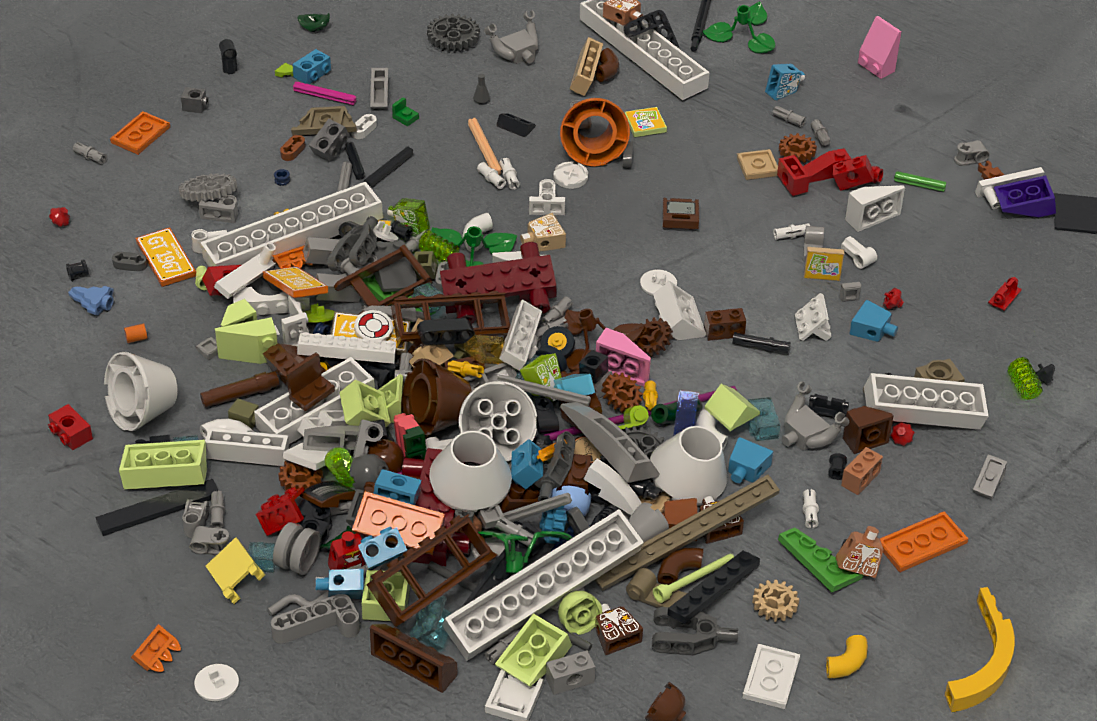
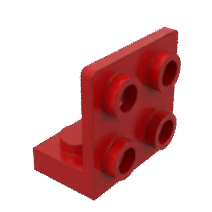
(280, 511)

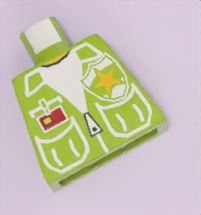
(542, 371)

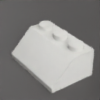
(679, 311)

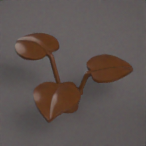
(585, 321)

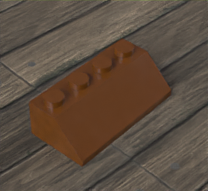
(412, 657)

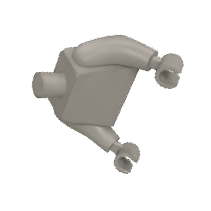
(516, 46)
(807, 428)

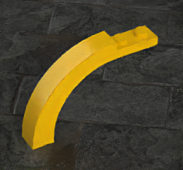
(978, 687)

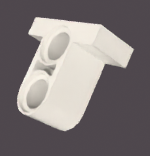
(546, 202)

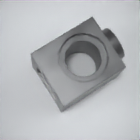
(194, 100)

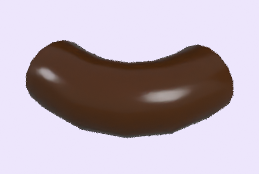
(609, 65)
(677, 562)

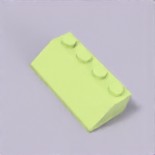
(163, 464)

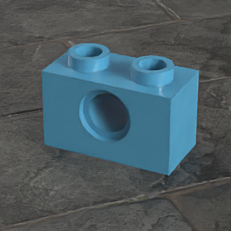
(525, 466)
(397, 487)

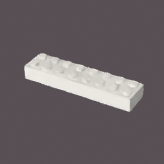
(520, 335)
(347, 347)

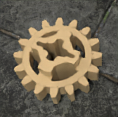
(775, 600)

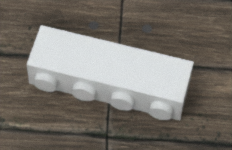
(246, 446)

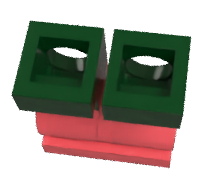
(409, 436)

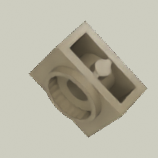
(940, 370)

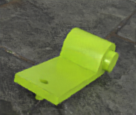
(634, 416)

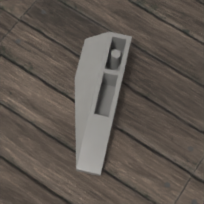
(611, 442)

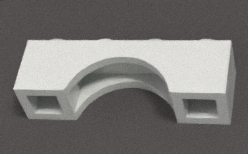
(269, 304)

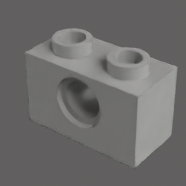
(570, 672)

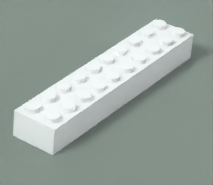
(650, 52)
(292, 227)
(542, 584)

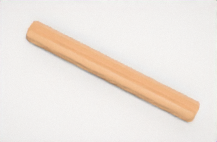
(484, 145)

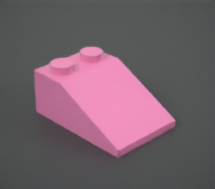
(880, 48)
(624, 356)

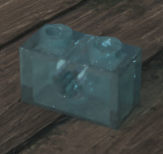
(766, 425)

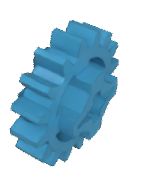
(553, 521)

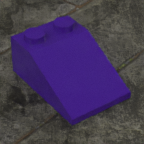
(1027, 197)

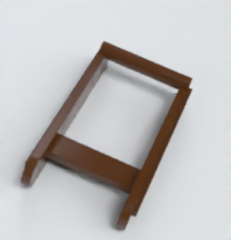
(364, 292)

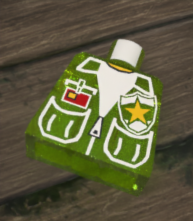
(411, 213)

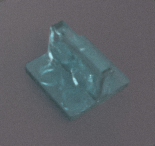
(430, 624)

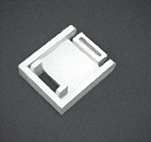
(514, 695)

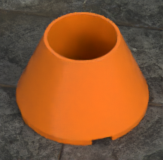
(600, 149)

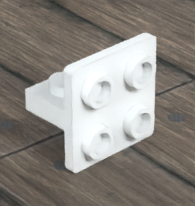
(813, 319)

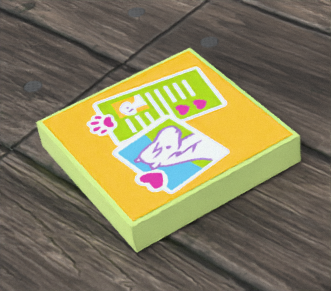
(646, 122)

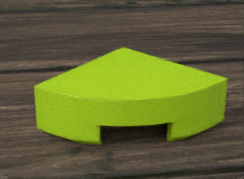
(284, 69)

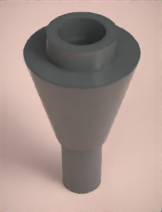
(481, 93)

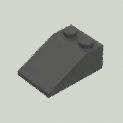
(396, 275)

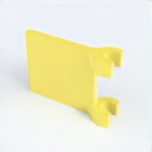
(231, 567)

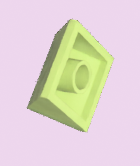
(393, 395)
(730, 407)

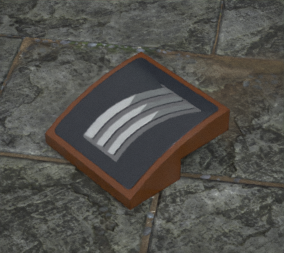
(327, 493)

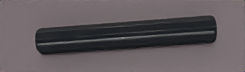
(389, 166)

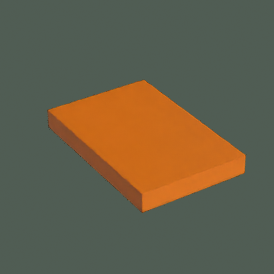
(140, 132)

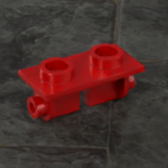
(1006, 294)

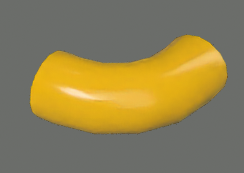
(850, 660)

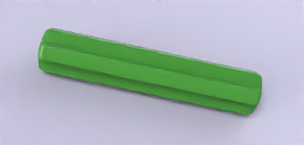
(920, 181)

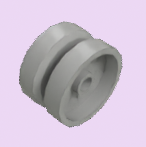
(296, 548)

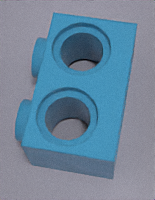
(311, 67)
(385, 553)

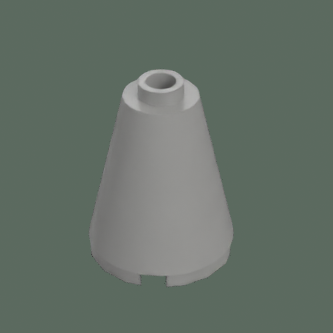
(648, 522)

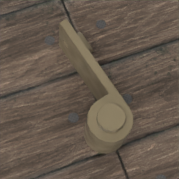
(642, 586)

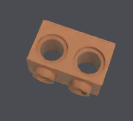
(862, 471)

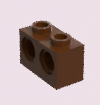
(723, 323)

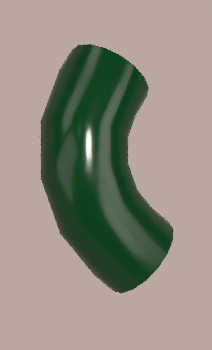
(667, 413)

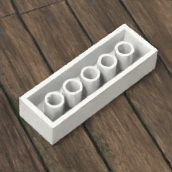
(928, 400)
(284, 416)

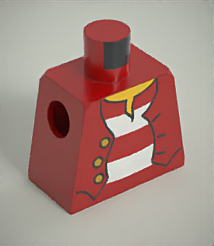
(345, 552)

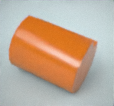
(135, 333)

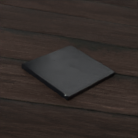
(1075, 213)

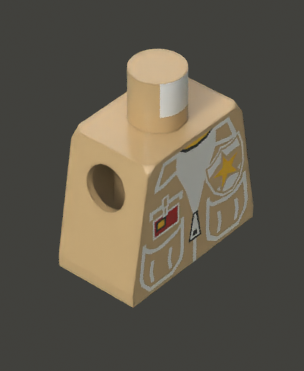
(546, 233)

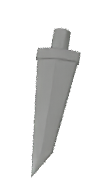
(407, 313)

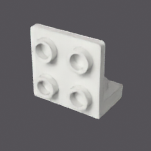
(295, 324)

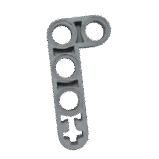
(315, 617)

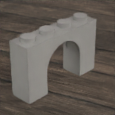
(317, 252)

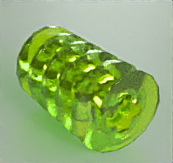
(441, 247)
(1025, 378)
(338, 462)

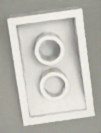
(873, 205)

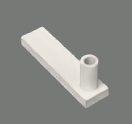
(986, 186)
(247, 272)

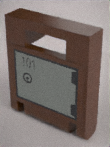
(681, 209)

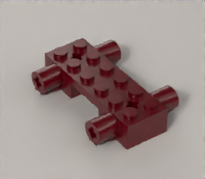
(528, 277)
(427, 499)

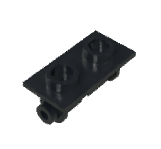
(822, 406)

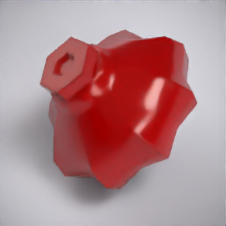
(59, 216)
(893, 299)
(902, 434)

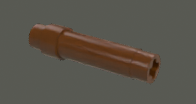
(258, 384)

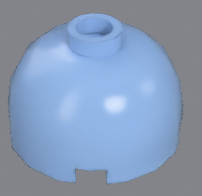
(578, 497)

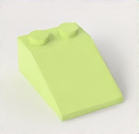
(246, 340)
(532, 648)

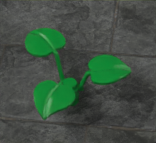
(745, 15)
(495, 241)
(515, 559)

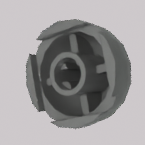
(366, 469)

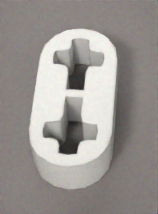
(365, 125)

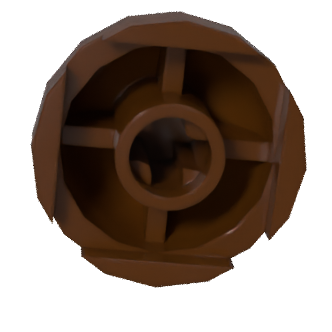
(389, 452)
(667, 705)

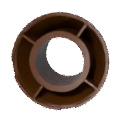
(433, 396)

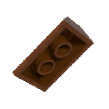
(282, 358)

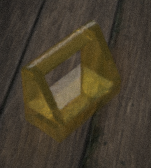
(482, 344)

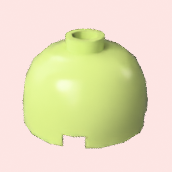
(579, 611)

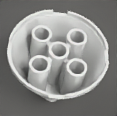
(501, 413)

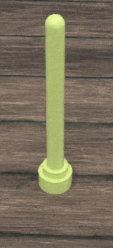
(663, 592)

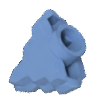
(94, 298)

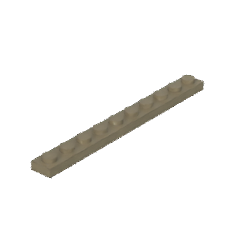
(692, 529)

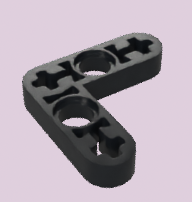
(652, 24)

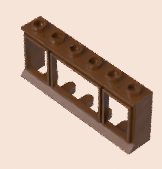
(474, 298)
(386, 600)

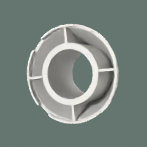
(138, 390)
(691, 465)
(470, 486)

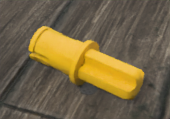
(465, 368)
(650, 394)

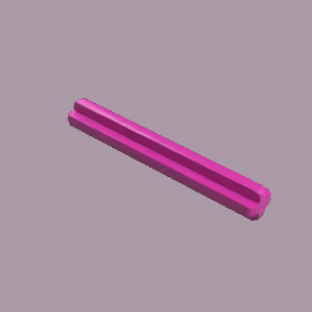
(324, 93)

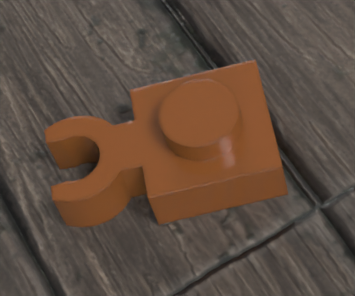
(989, 172)

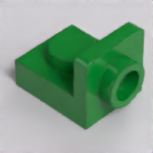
(403, 113)

